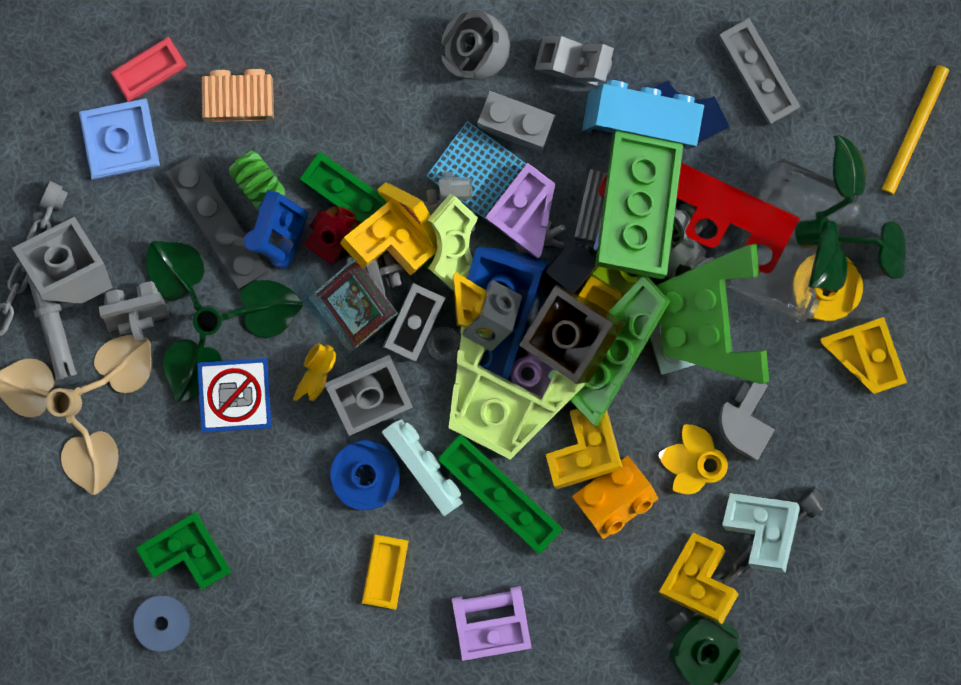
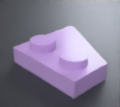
(525, 210)

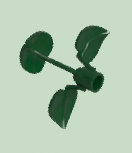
(830, 261)
(266, 303)

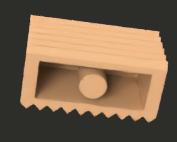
(237, 97)

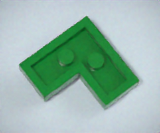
(189, 543)

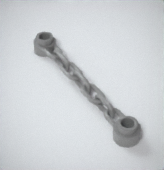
(52, 199)

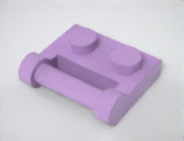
(492, 635)

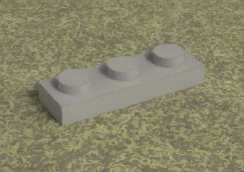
(759, 71)

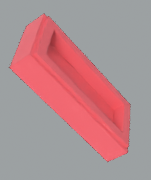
(148, 69)

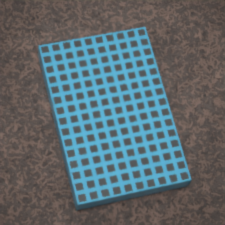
(482, 160)

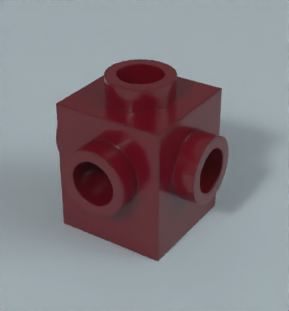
(328, 232)

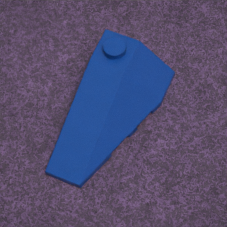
(522, 275)

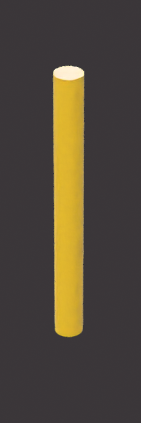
(915, 129)

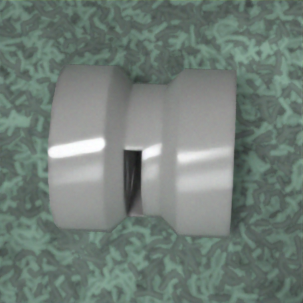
(681, 220)

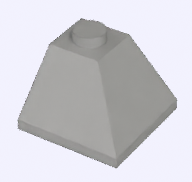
(64, 264)

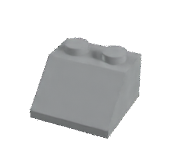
(368, 395)

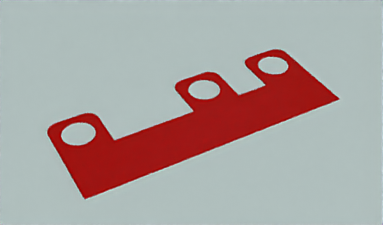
(730, 205)

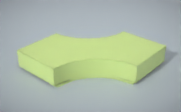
(453, 227)

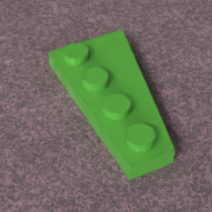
(641, 312)

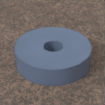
(145, 623)

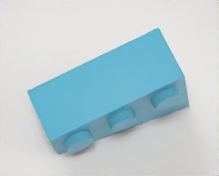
(643, 113)

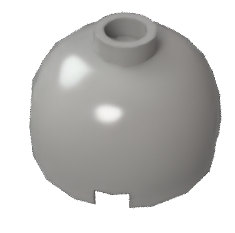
(475, 45)

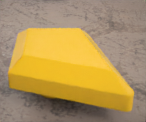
(468, 301)

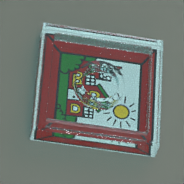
(353, 305)

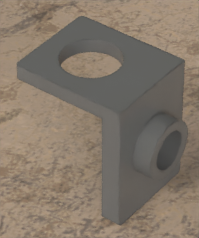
(496, 314)

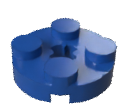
(348, 485)

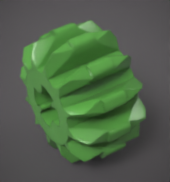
(254, 177)

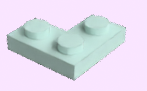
(771, 523)

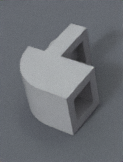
(573, 60)
(741, 429)

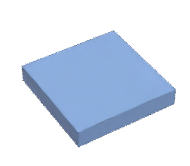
(119, 139)

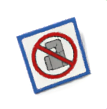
(234, 395)

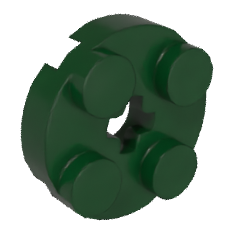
(688, 646)

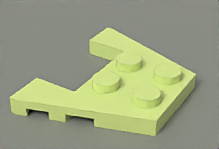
(497, 410)

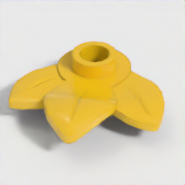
(319, 363)
(688, 459)

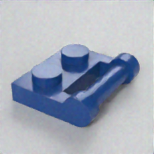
(284, 220)

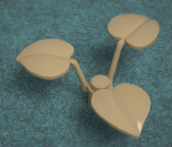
(27, 388)

